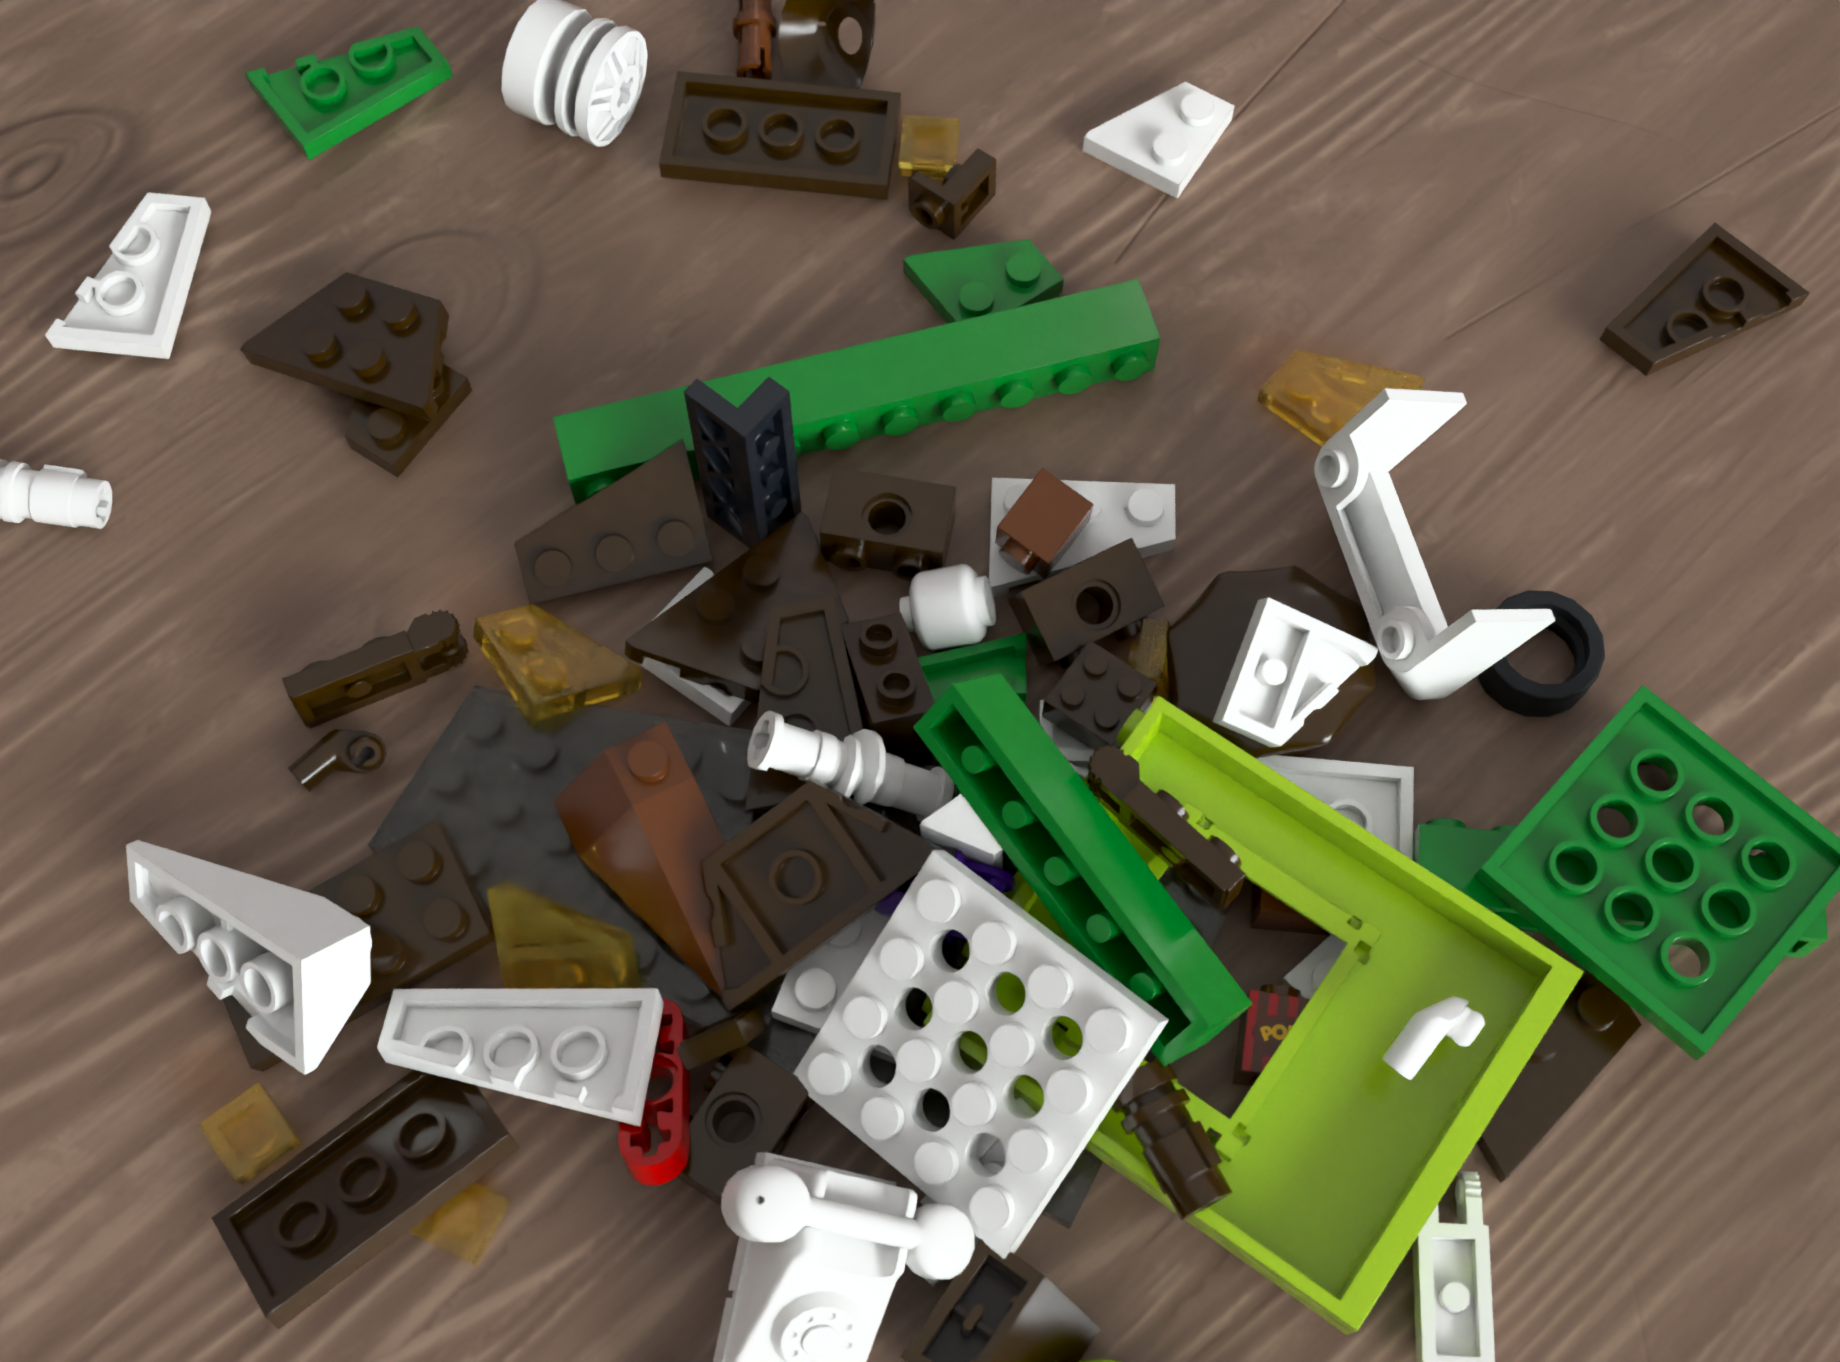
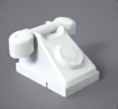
(824, 1258)

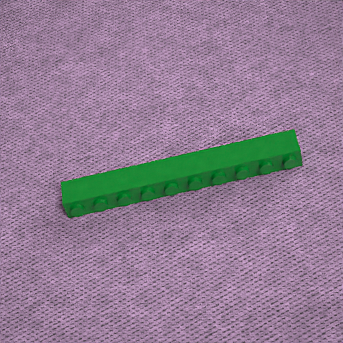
(891, 382)

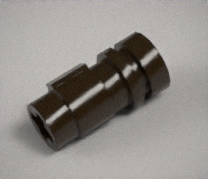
(1170, 1139)

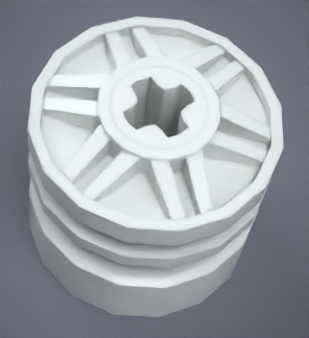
(574, 71)

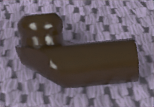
(339, 752)

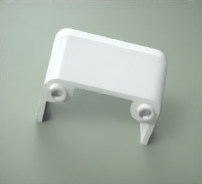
(1384, 558)

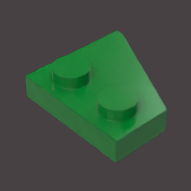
(983, 278)

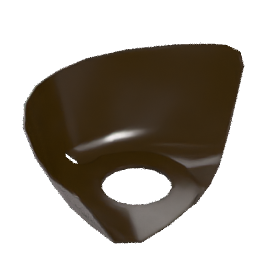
(814, 52)

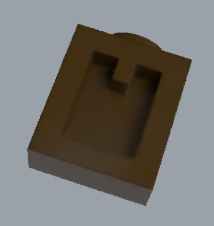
(958, 199)

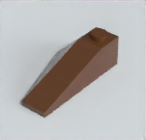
(645, 835)

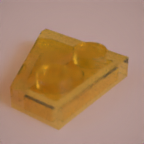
(1326, 392)
(551, 663)
(557, 946)

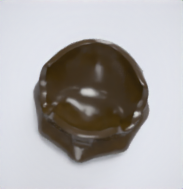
(1211, 631)

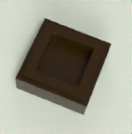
(721, 1037)

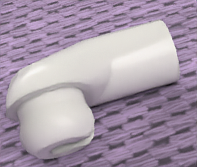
(1427, 1029)

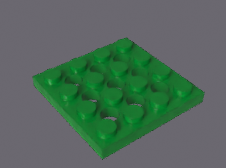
(1636, 963)

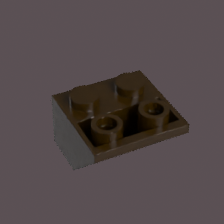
(1002, 1315)

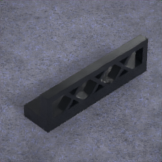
(745, 459)

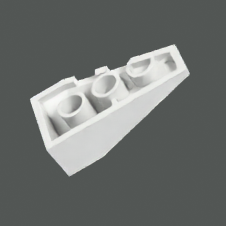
(273, 947)

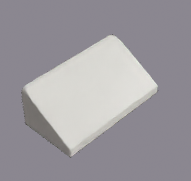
(960, 828)

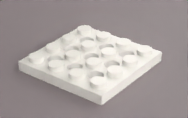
(1057, 983)

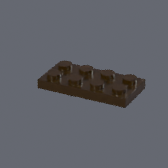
(781, 135)
(418, 915)
(360, 1189)

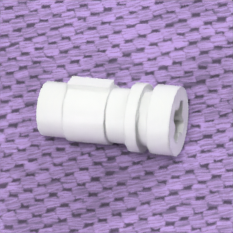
(53, 496)

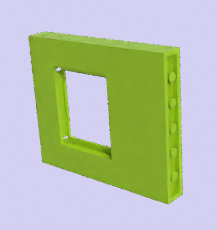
(1331, 1144)

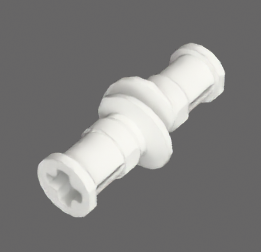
(850, 766)

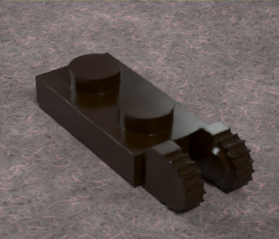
(377, 669)
(1163, 827)

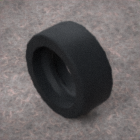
(1585, 642)

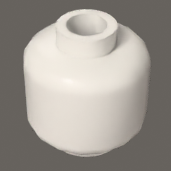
(948, 607)

